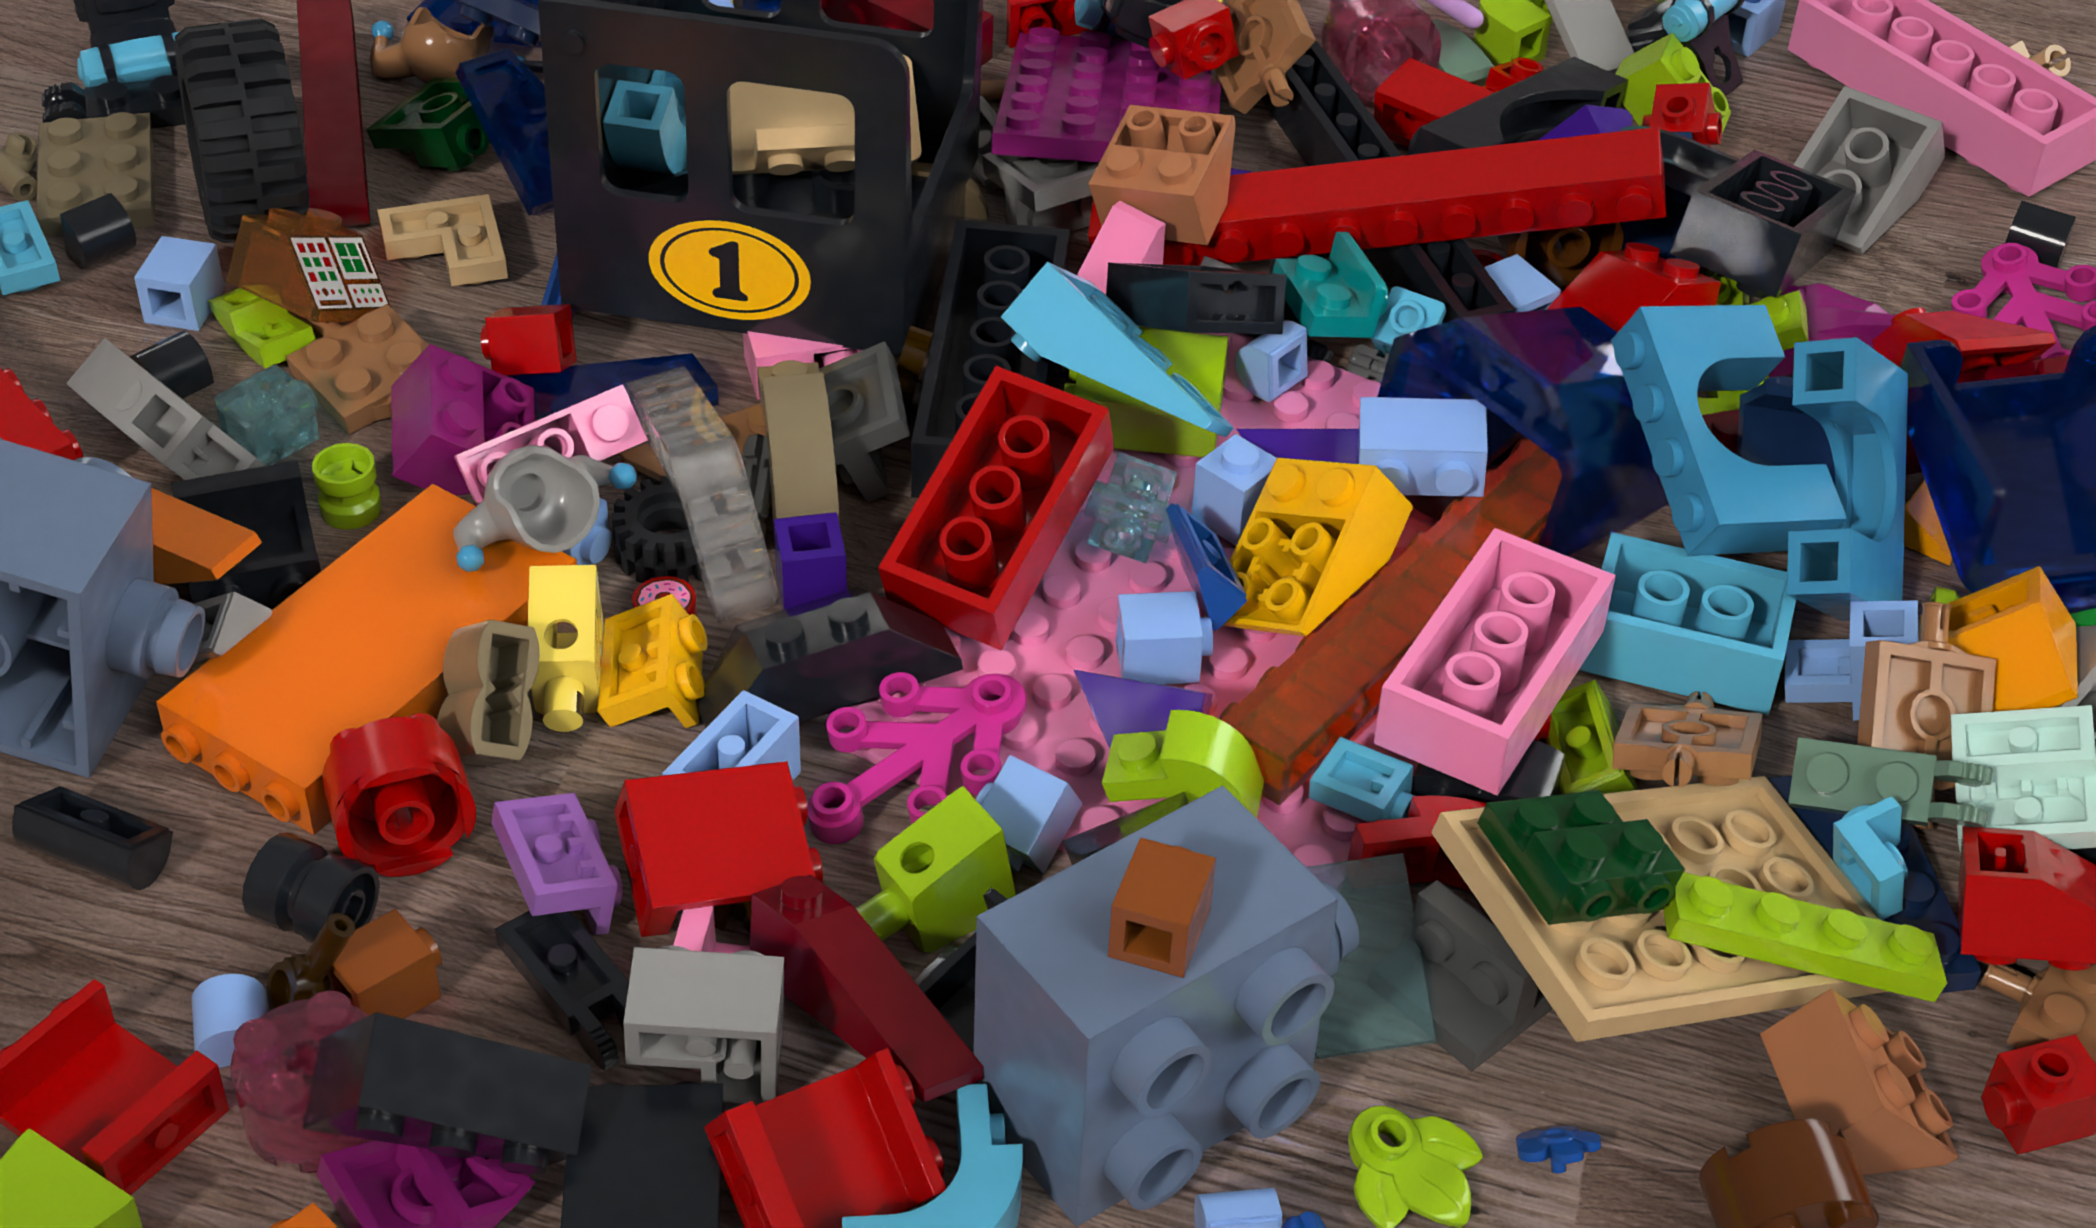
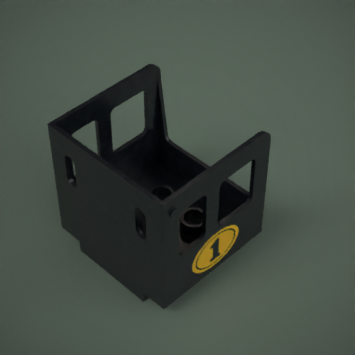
(762, 252)

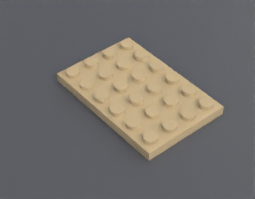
(1623, 969)

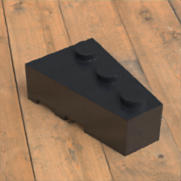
(447, 1093)

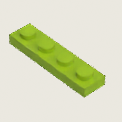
(1805, 936)

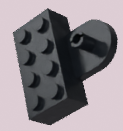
(1750, 214)

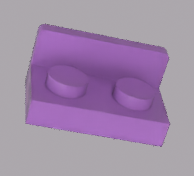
(558, 858)

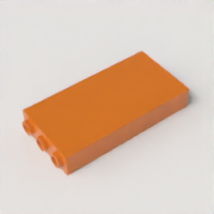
(344, 653)

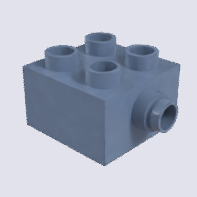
(79, 607)
(1136, 1071)

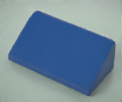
(1206, 566)

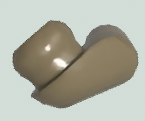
(15, 165)

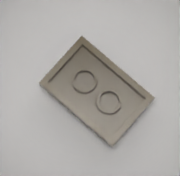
(95, 158)

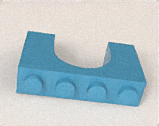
(1864, 414)
(1713, 494)

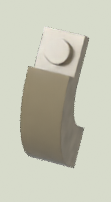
(798, 439)

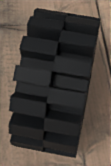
(635, 537)

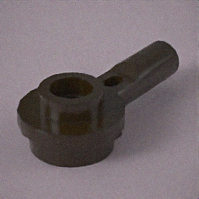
(306, 974)

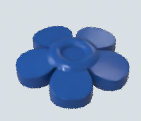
(1559, 1143)

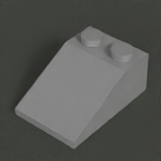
(1880, 154)

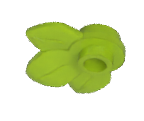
(1417, 1174)

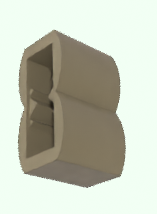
(487, 681)

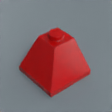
(1980, 340)

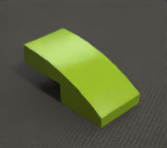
(260, 327)

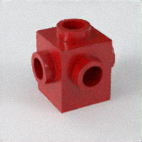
(1697, 112)

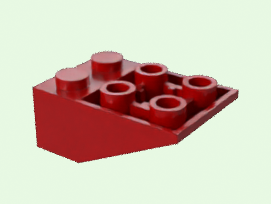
(2025, 900)

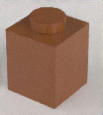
(1161, 907)
(388, 967)

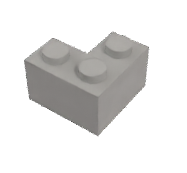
(708, 1016)

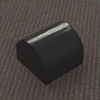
(97, 231)
(2042, 231)
(177, 363)

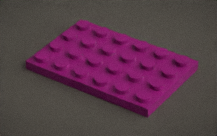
(1074, 91)

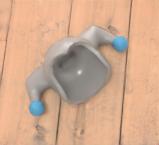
(537, 502)

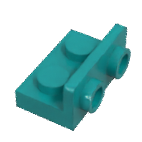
(1335, 294)

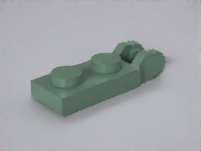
(1845, 776)

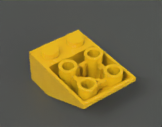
(1314, 542)

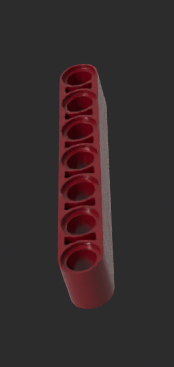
(332, 110)

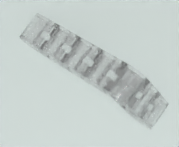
(713, 490)

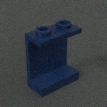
(1776, 431)

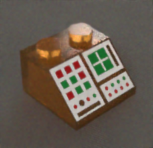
(306, 265)

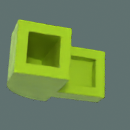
(1513, 30)
(1188, 757)

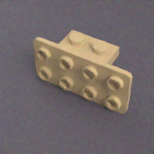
(798, 129)

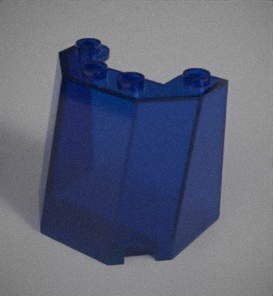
(1558, 387)
(2010, 467)

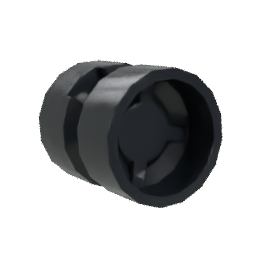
(300, 886)

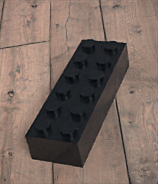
(982, 279)

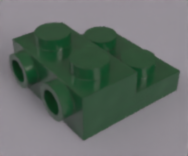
(434, 125)
(1581, 856)

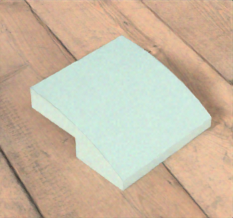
(2040, 771)

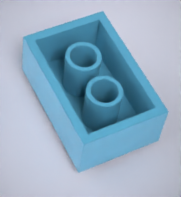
(1693, 624)

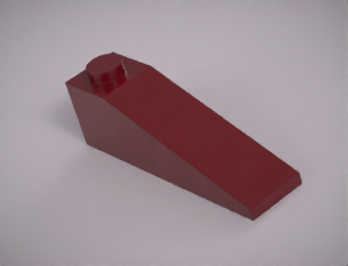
(856, 985)

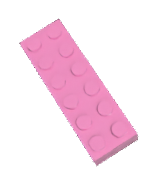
(1991, 99)

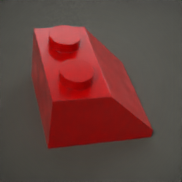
(1624, 280)

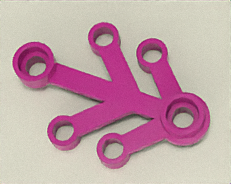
(2012, 270)
(918, 746)

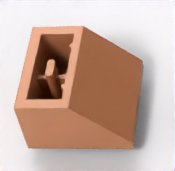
(1169, 168)
(1860, 1079)

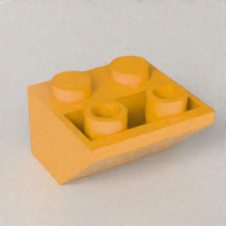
(2028, 635)

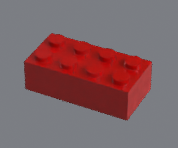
(998, 506)

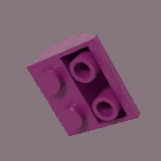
(447, 408)

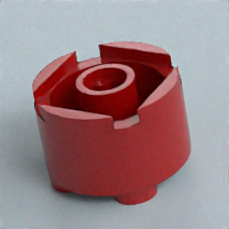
(398, 794)

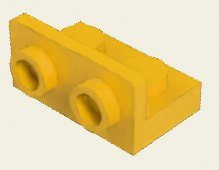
(652, 663)

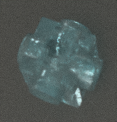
(269, 414)
(1131, 508)

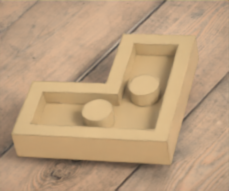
(457, 227)

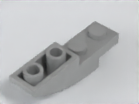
(156, 416)

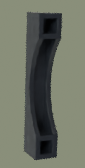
(1522, 108)

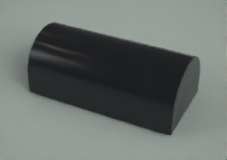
(93, 836)

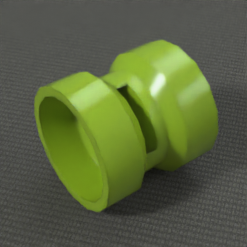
(347, 496)

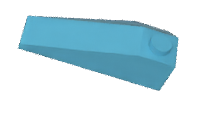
(1087, 332)

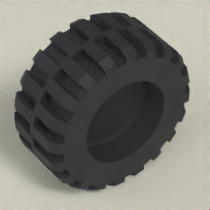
(240, 123)

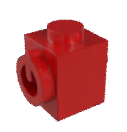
(1192, 37)

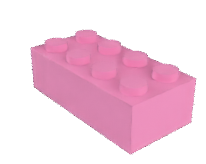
(1493, 661)

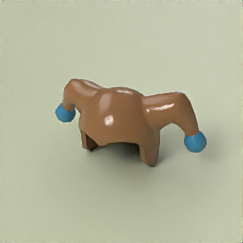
(425, 48)

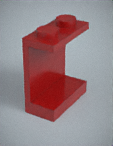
(711, 839)
(106, 1092)
(829, 1150)

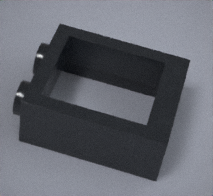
(1198, 297)

